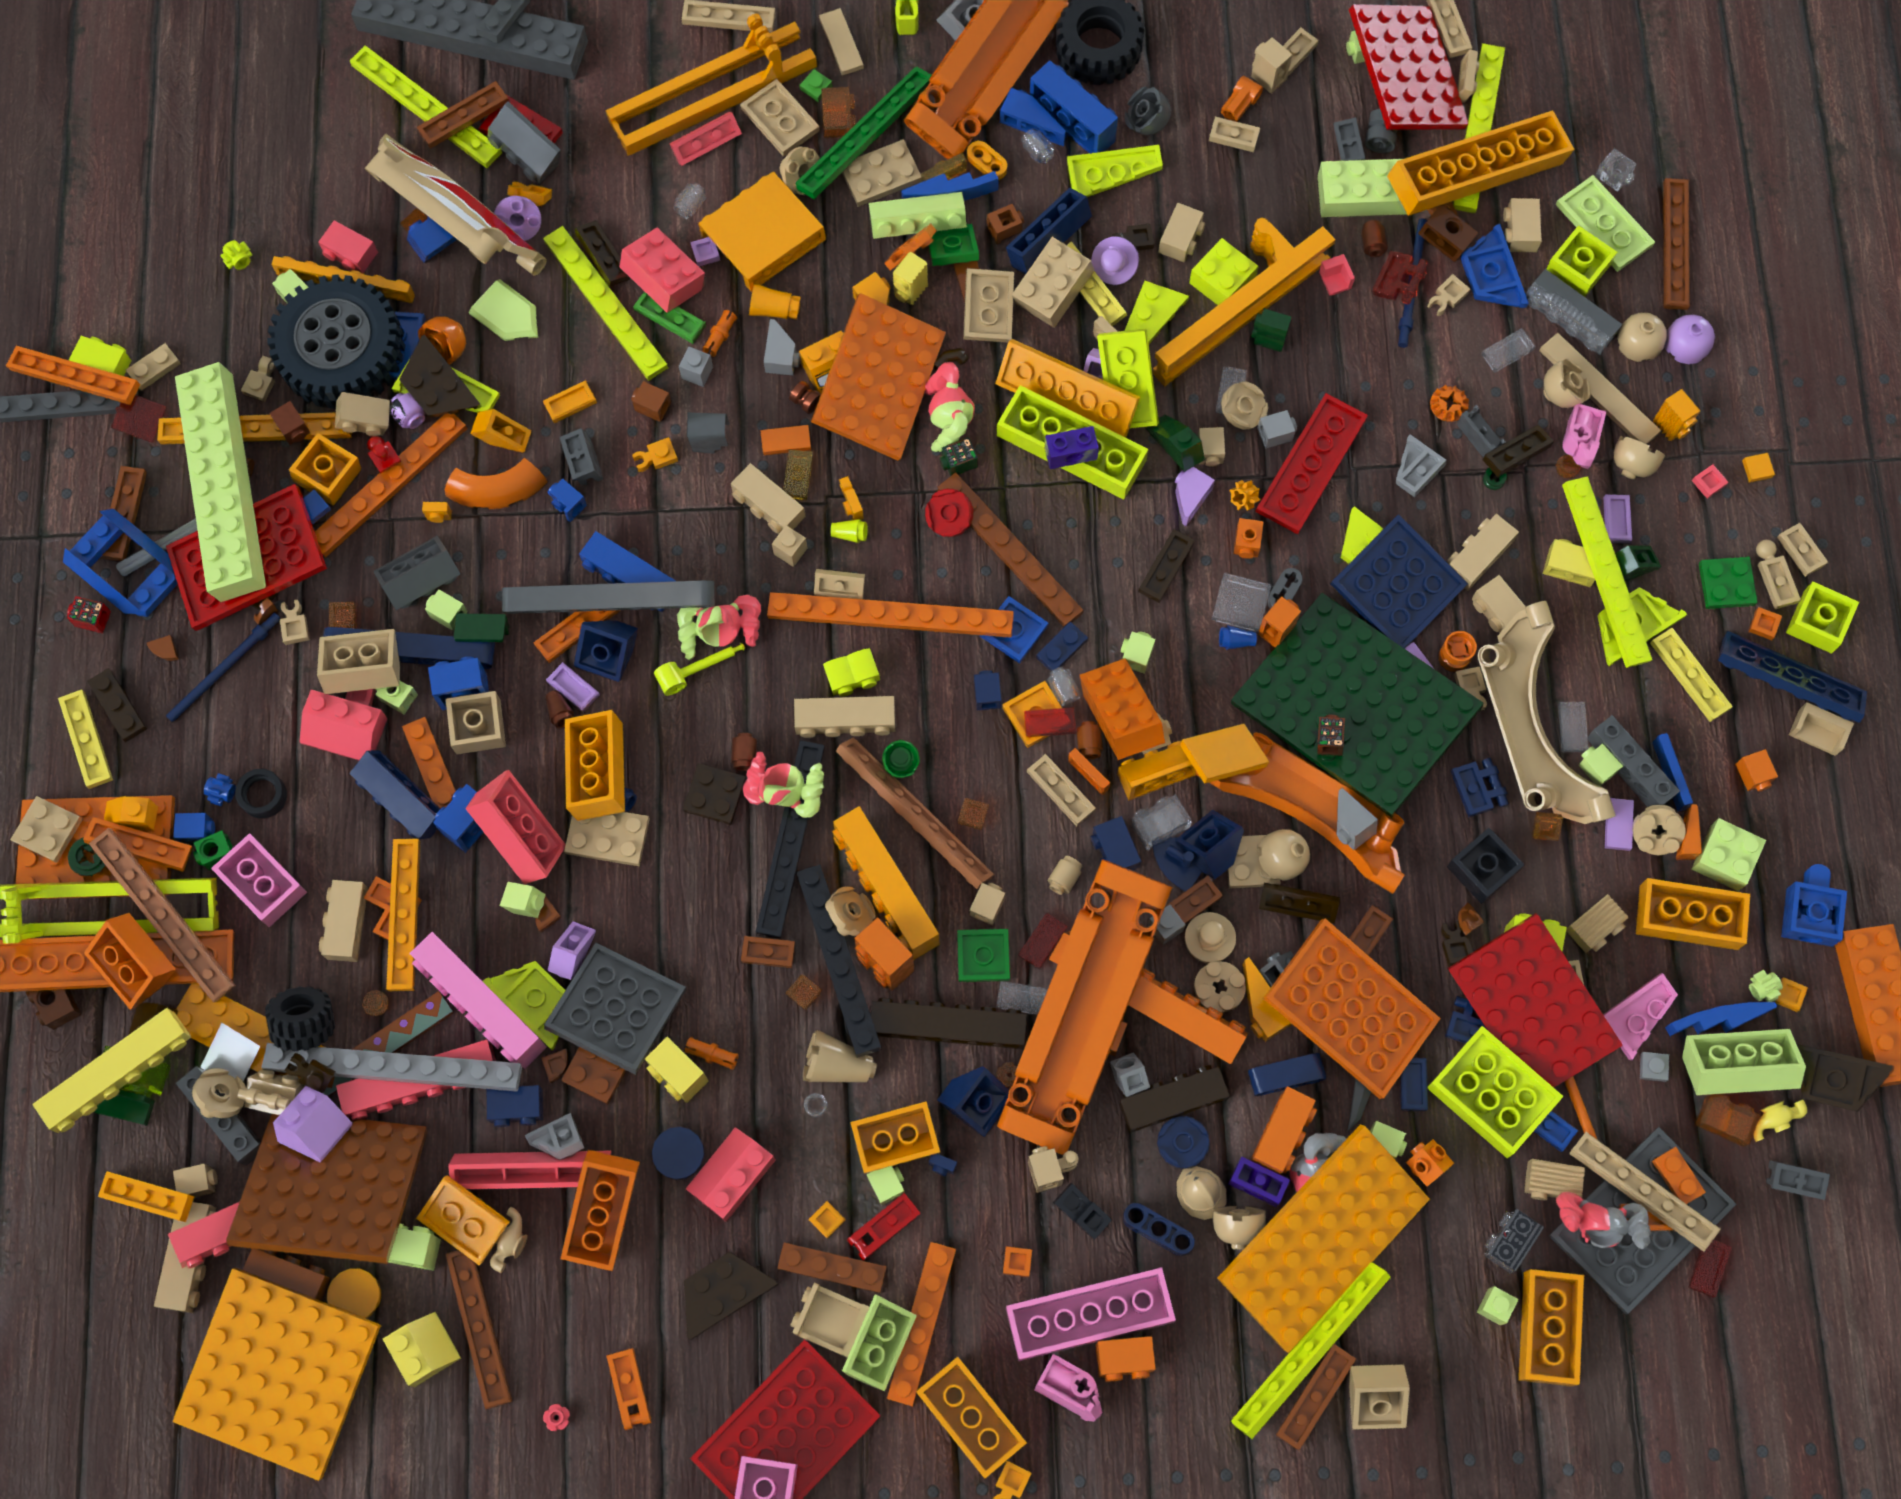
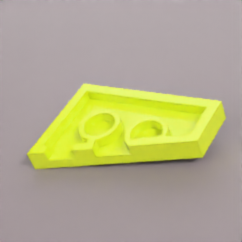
(1154, 309)

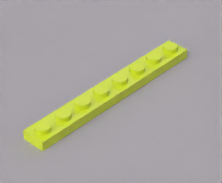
(421, 103)
(1482, 107)
(605, 303)
(1607, 572)
(1309, 1351)

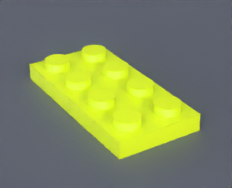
(1128, 366)

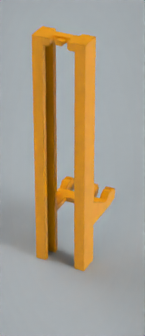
(757, 44)
(1285, 271)

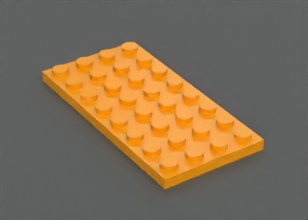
(1323, 1238)

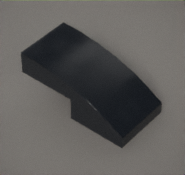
(1082, 1211)

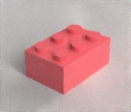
(662, 269)

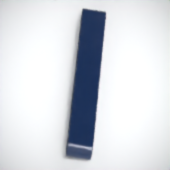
(429, 648)

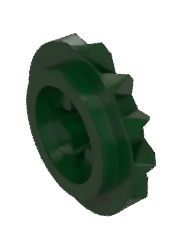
(77, 856)

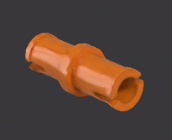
(719, 333)
(711, 1053)

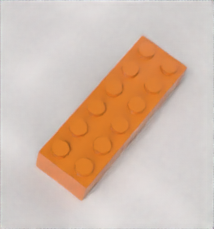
(1873, 985)

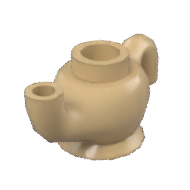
(510, 1242)

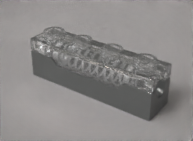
(1572, 312)

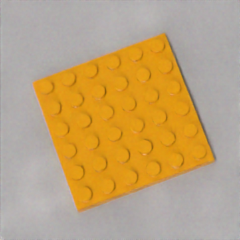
(276, 1373)

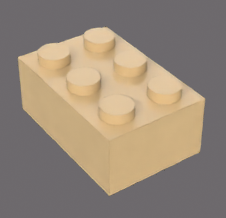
(1053, 282)

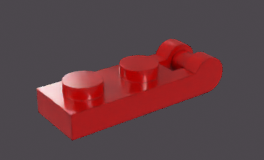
(884, 1226)

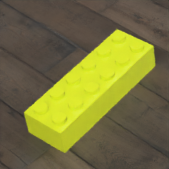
(1033, 417)

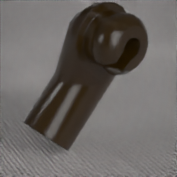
(951, 355)

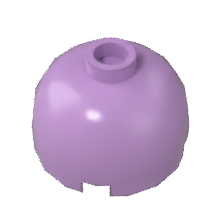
(1690, 339)

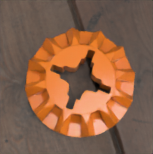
(1439, 406)

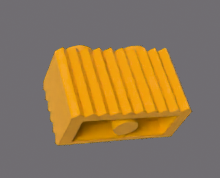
(1676, 415)

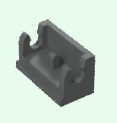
(1349, 140)
(1479, 431)
(581, 456)
(1798, 1180)

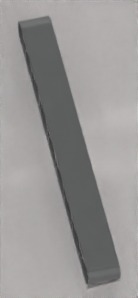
(608, 597)

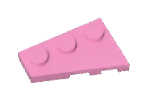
(1639, 1012)

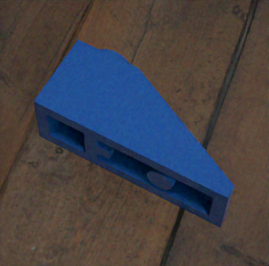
(1026, 113)

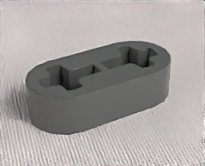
(1281, 583)

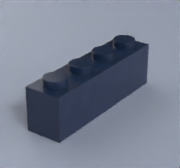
(1057, 221)
(396, 793)

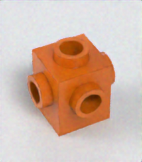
(1429, 1161)

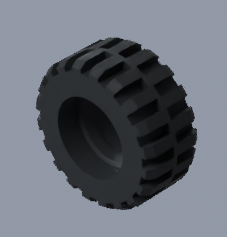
(1095, 63)

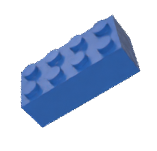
(1074, 108)

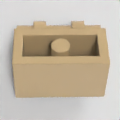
(270, 1091)
(1047, 1169)

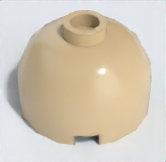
(1642, 337)
(1565, 385)
(1636, 458)
(1284, 854)
(1238, 1225)

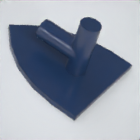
(1176, 864)

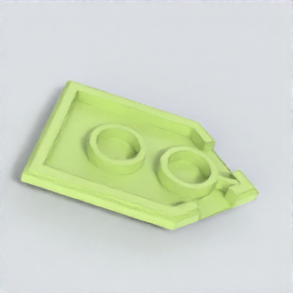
(506, 312)

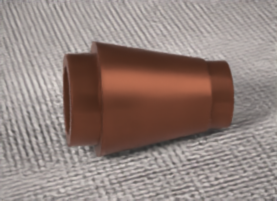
(558, 709)

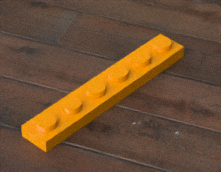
(309, 270)
(403, 914)

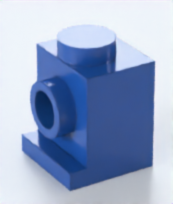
(567, 499)

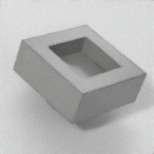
(1654, 1066)

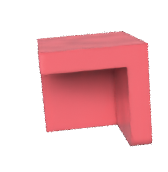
(1336, 275)

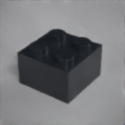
(1485, 865)

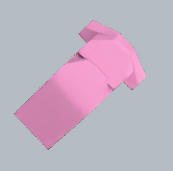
(1583, 434)
(1061, 1383)

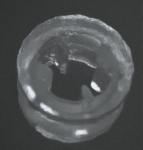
(816, 1096)

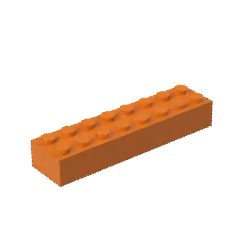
(1180, 1013)

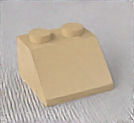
(1378, 1396)

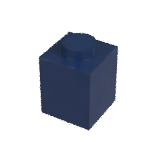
(987, 690)

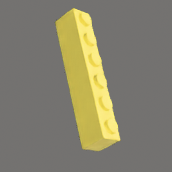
(111, 1071)

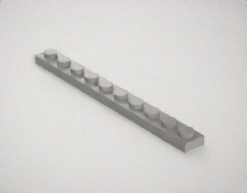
(403, 1067)

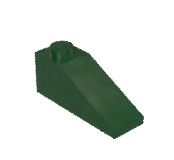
(1178, 442)

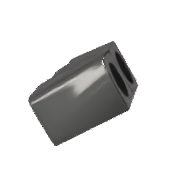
(706, 431)

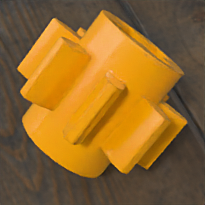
(1244, 495)

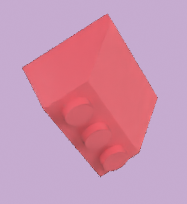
(340, 725)
(731, 1174)

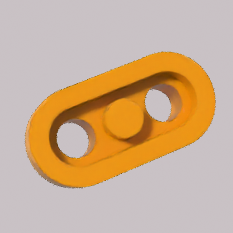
(989, 160)

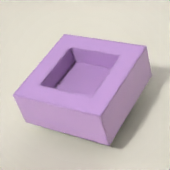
(705, 251)

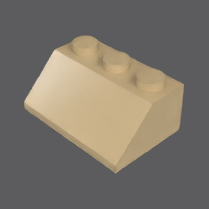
(358, 661)

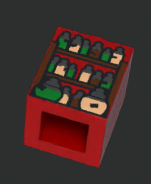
(88, 614)

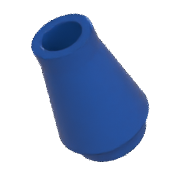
(1236, 638)

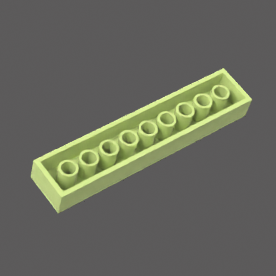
(220, 482)

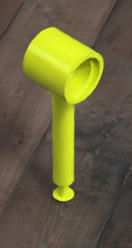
(672, 678)

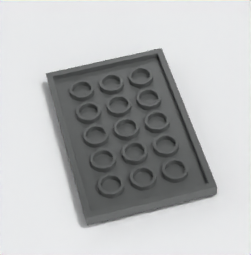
(1625, 1270)

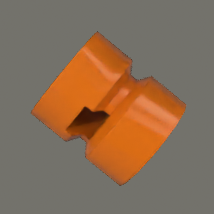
(1457, 651)

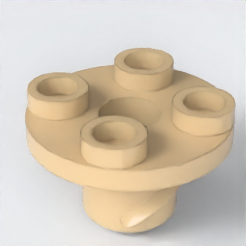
(796, 165)
(1210, 937)

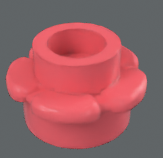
(553, 1424)

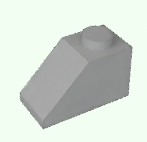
(780, 351)
(1354, 821)

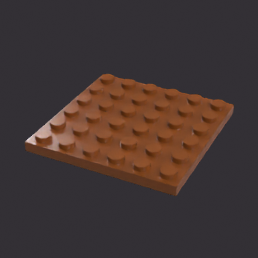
(332, 1207)

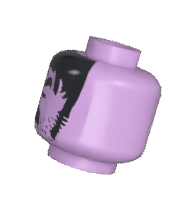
(406, 411)

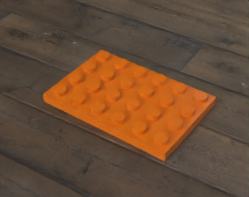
(878, 377)
(37, 869)
(1352, 1008)

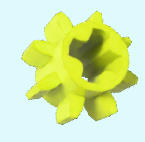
(236, 255)

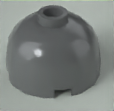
(1148, 111)

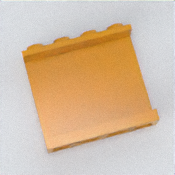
(763, 230)

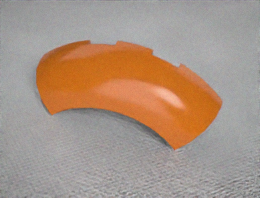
(495, 490)

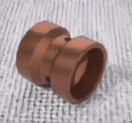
(805, 397)

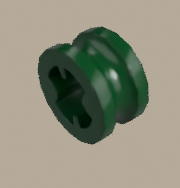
(1491, 484)

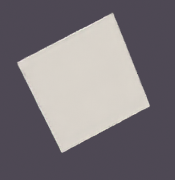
(230, 1052)

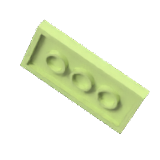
(1605, 218)

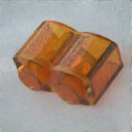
(837, 111)
(1727, 1119)

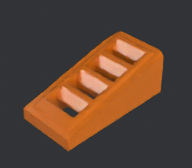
(1691, 844)

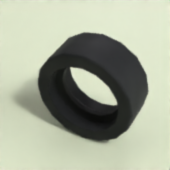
(248, 780)

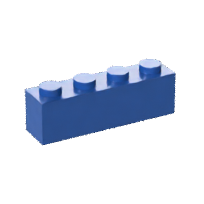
(617, 563)

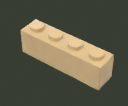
(844, 715)
(180, 1285)

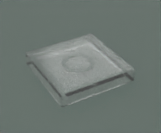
(1241, 602)

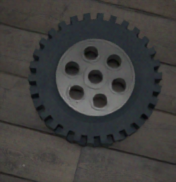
(356, 369)

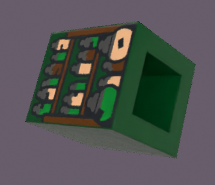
(959, 457)

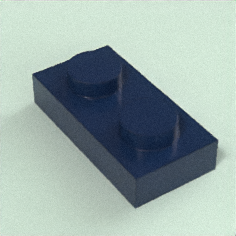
(1062, 647)

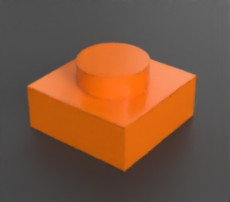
(1765, 623)
(1017, 1261)

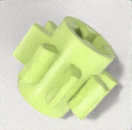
(1765, 986)

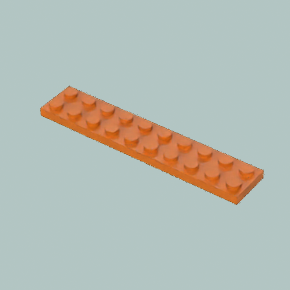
(61, 962)

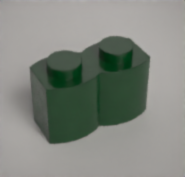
(1271, 329)

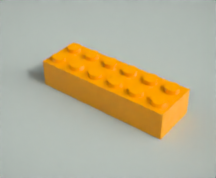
(884, 880)

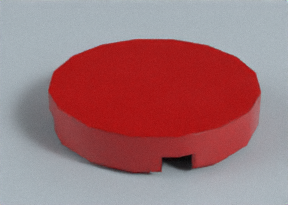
(949, 512)

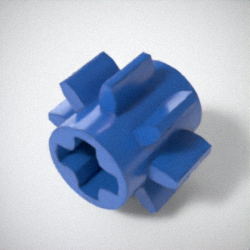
(219, 789)

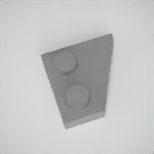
(1418, 466)
(557, 1138)

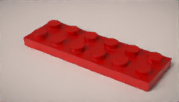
(1311, 463)

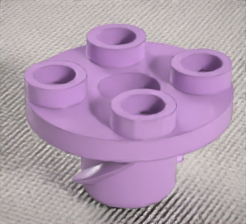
(520, 215)
(1115, 260)

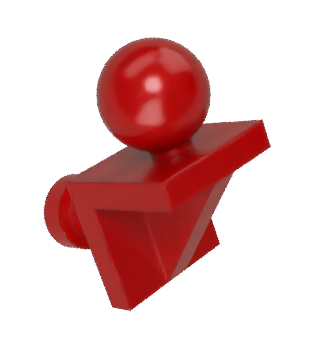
(382, 454)

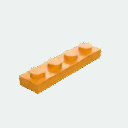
(146, 1196)

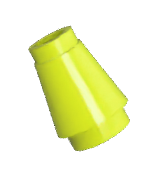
(850, 530)

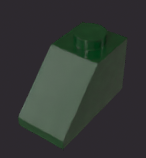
(1636, 561)

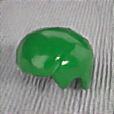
(900, 759)

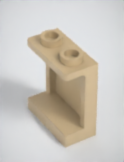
(829, 1319)

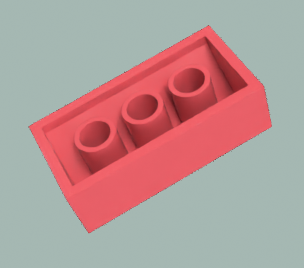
(516, 828)

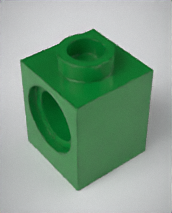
(204, 845)

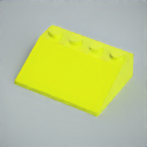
(1495, 1092)

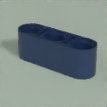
(1289, 1073)
(1172, 1230)

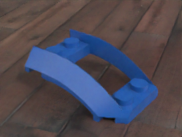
(98, 541)

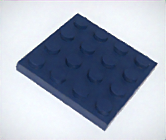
(1398, 582)

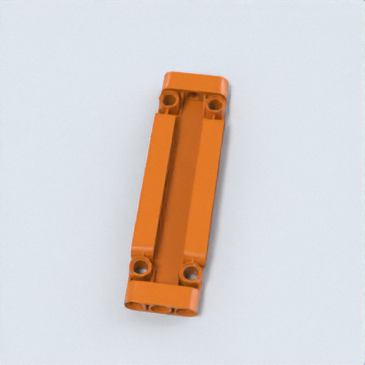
(981, 70)
(1084, 1007)

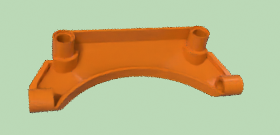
(1313, 799)

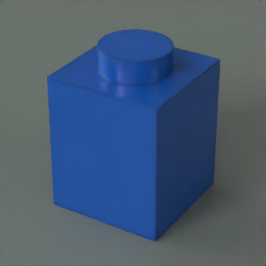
(192, 827)

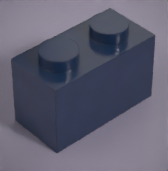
(1116, 844)
(515, 1106)

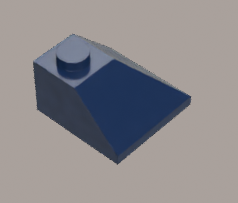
(605, 648)
(1213, 842)
(975, 1099)

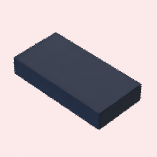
(1414, 1086)

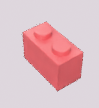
(347, 247)

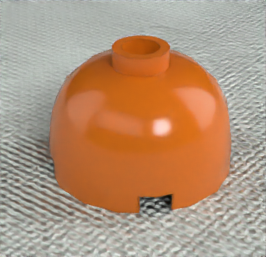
(445, 336)

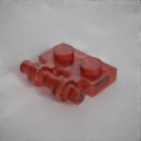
(1393, 274)

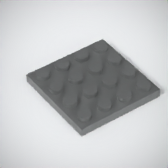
(615, 1008)

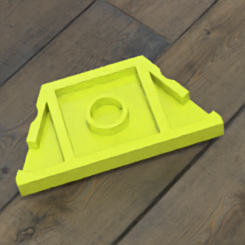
(1359, 534)
(1653, 618)
(530, 995)

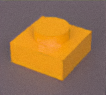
(437, 511)

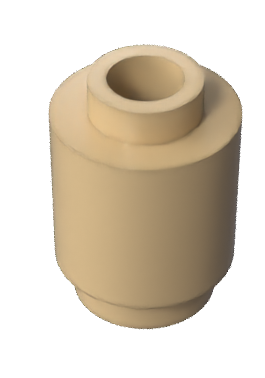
(1065, 875)

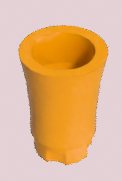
(773, 303)

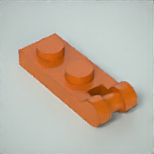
(628, 1388)

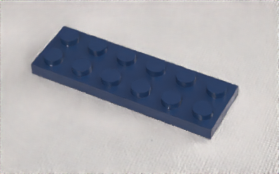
(1793, 677)

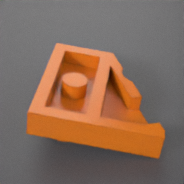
(921, 239)

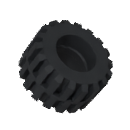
(300, 1018)

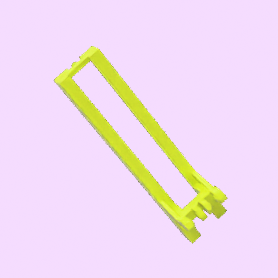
(14, 931)

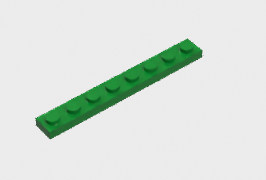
(863, 133)

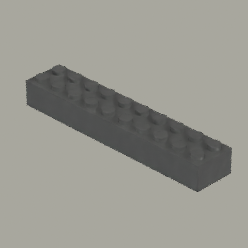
(451, 25)

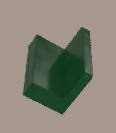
(481, 627)
(127, 1107)

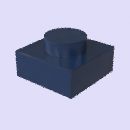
(942, 1165)

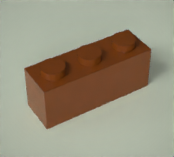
(287, 1273)

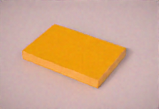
(1224, 753)
(463, 1220)

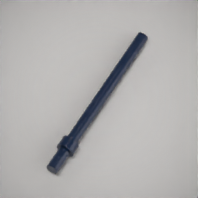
(1406, 322)
(260, 632)

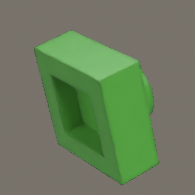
(813, 84)

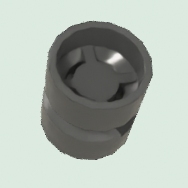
(1378, 137)

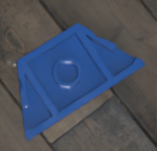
(1493, 271)

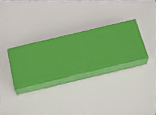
(676, 321)

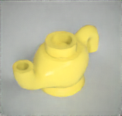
(1778, 1117)

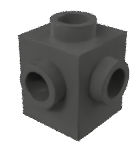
(1275, 966)

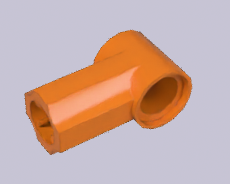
(1244, 94)

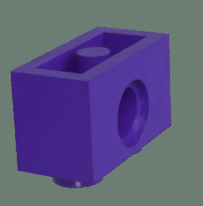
(1071, 447)
(1259, 1182)

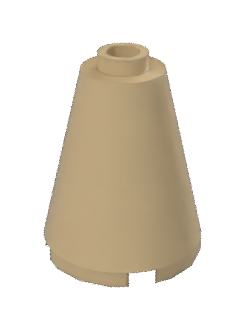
(835, 1061)

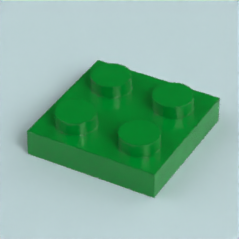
(954, 246)
(1727, 582)
(983, 955)

